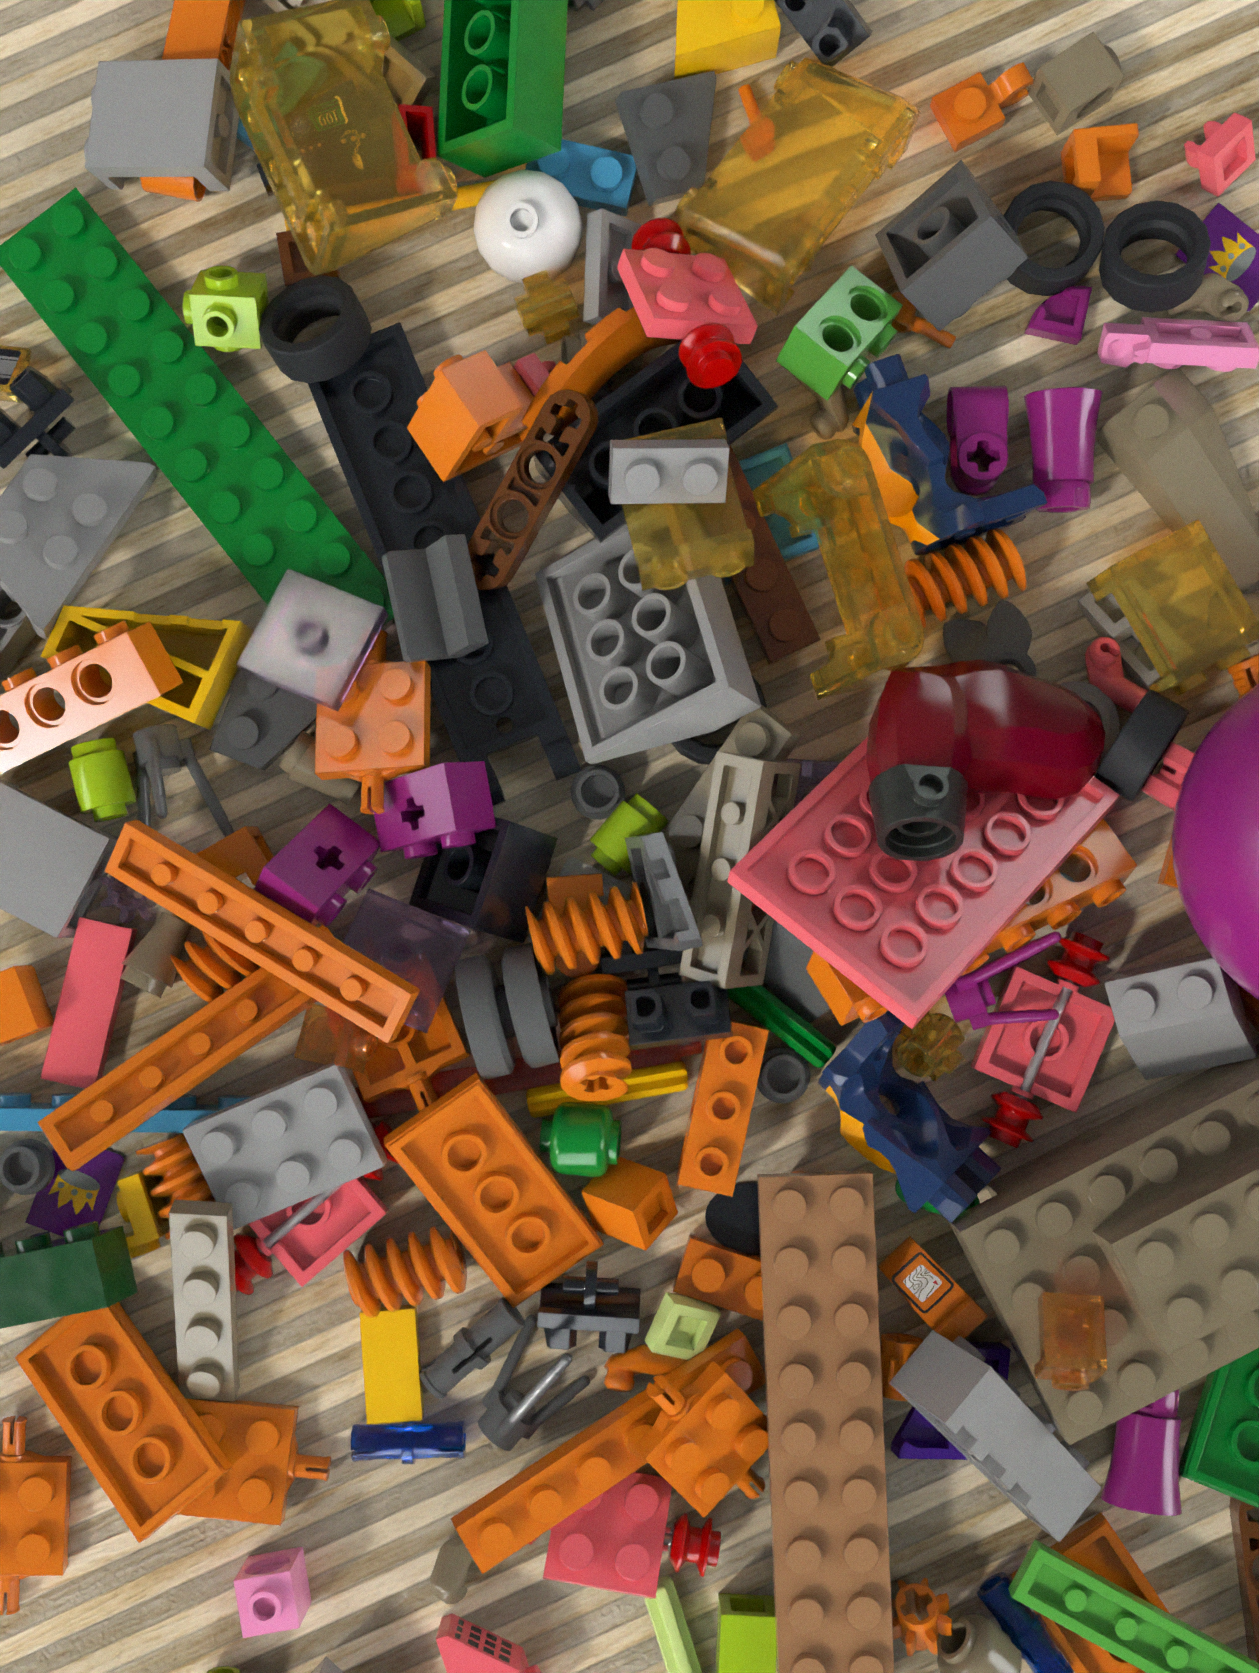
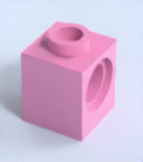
(272, 1592)

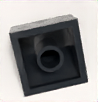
(488, 880)

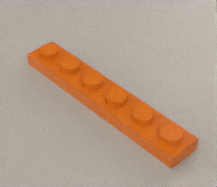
(262, 930)
(171, 1066)
(586, 1463)

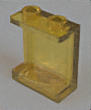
(689, 539)
(1181, 607)

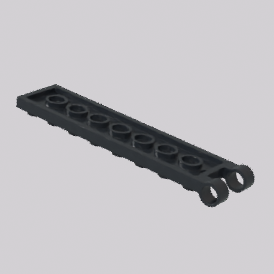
(412, 508)

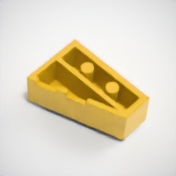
(724, 35)
(200, 649)

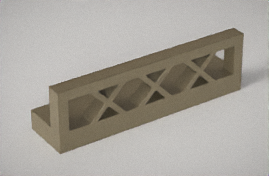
(735, 821)

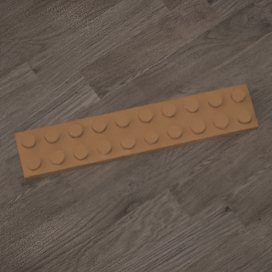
(825, 1423)

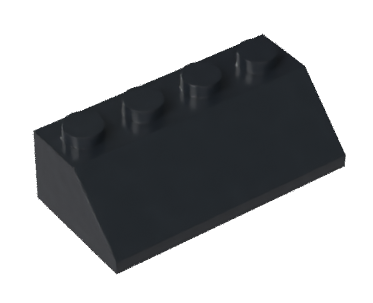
(649, 403)

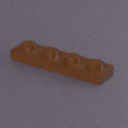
(767, 586)

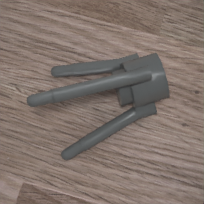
(158, 756)
(513, 1414)

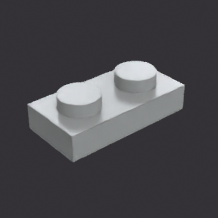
(603, 286)
(668, 471)

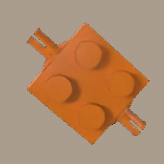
(379, 726)
(414, 1060)
(705, 1438)
(264, 1459)
(31, 1513)

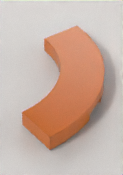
(608, 348)

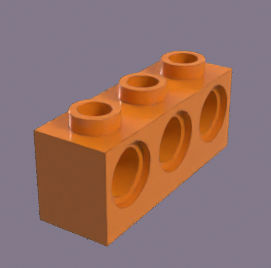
(721, 1109)

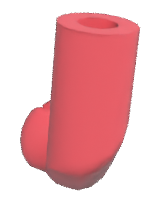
(1106, 672)

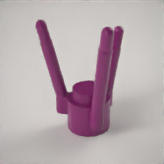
(973, 992)

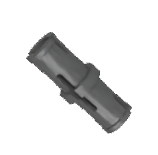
(471, 1348)

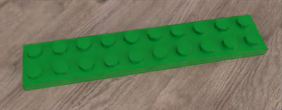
(182, 405)

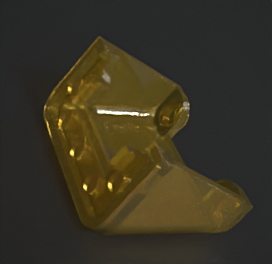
(333, 132)
(795, 176)
(837, 497)

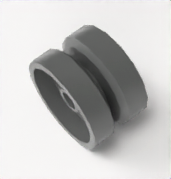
(499, 1013)

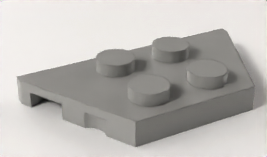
(59, 525)

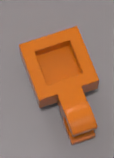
(974, 108)

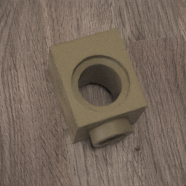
(1076, 82)

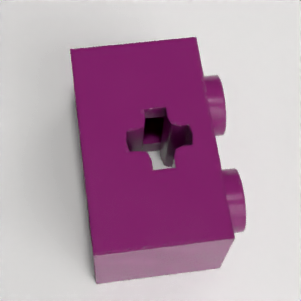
(434, 808)
(320, 867)

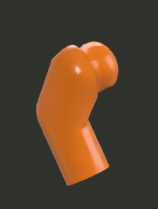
(637, 1360)

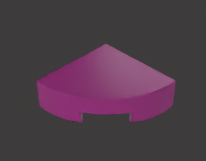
(1061, 316)

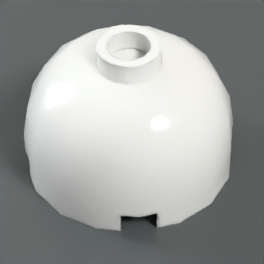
(527, 225)

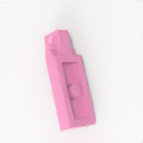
(1180, 342)

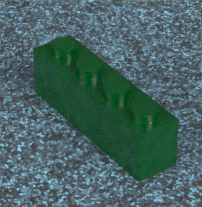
(64, 1275)

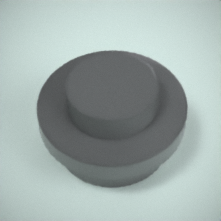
(597, 791)
(783, 1075)
(27, 1166)

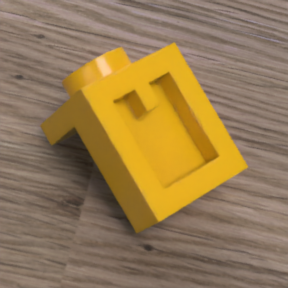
(141, 1211)

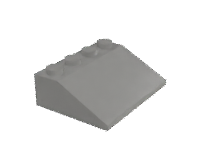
(641, 661)

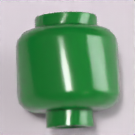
(581, 1139)

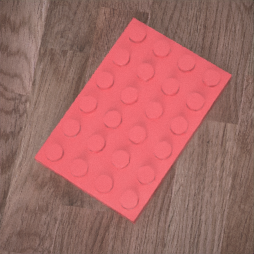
(908, 923)

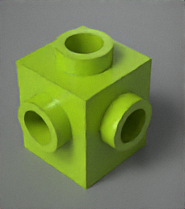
(226, 308)

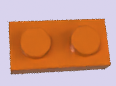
(720, 1277)

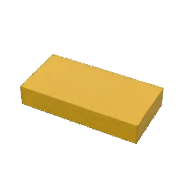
(392, 1366)

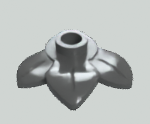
(1000, 641)

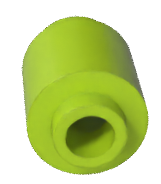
(101, 779)
(625, 821)

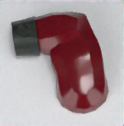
(973, 732)

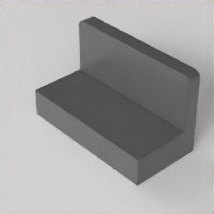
(435, 600)

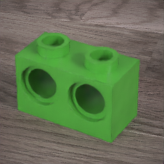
(839, 334)

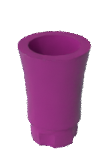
(1063, 445)
(1146, 1460)

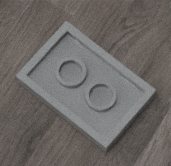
(285, 1144)

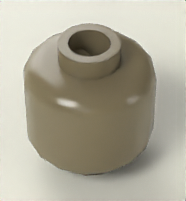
(977, 1648)

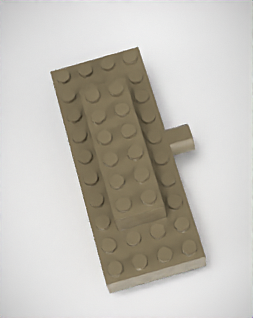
(1150, 1218)

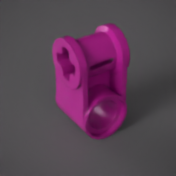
(977, 429)

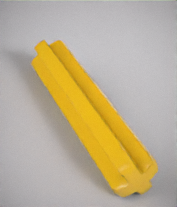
(642, 1084)

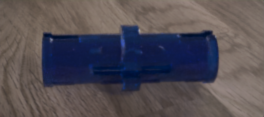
(408, 1441)
(1023, 1627)

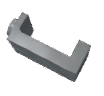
(162, 122)
(48, 862)

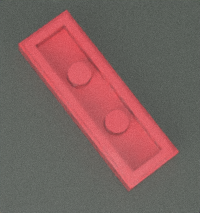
(88, 1003)

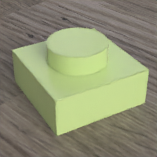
(682, 1326)

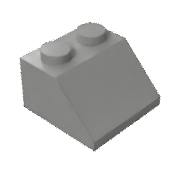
(1180, 1016)

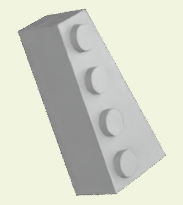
(997, 1432)

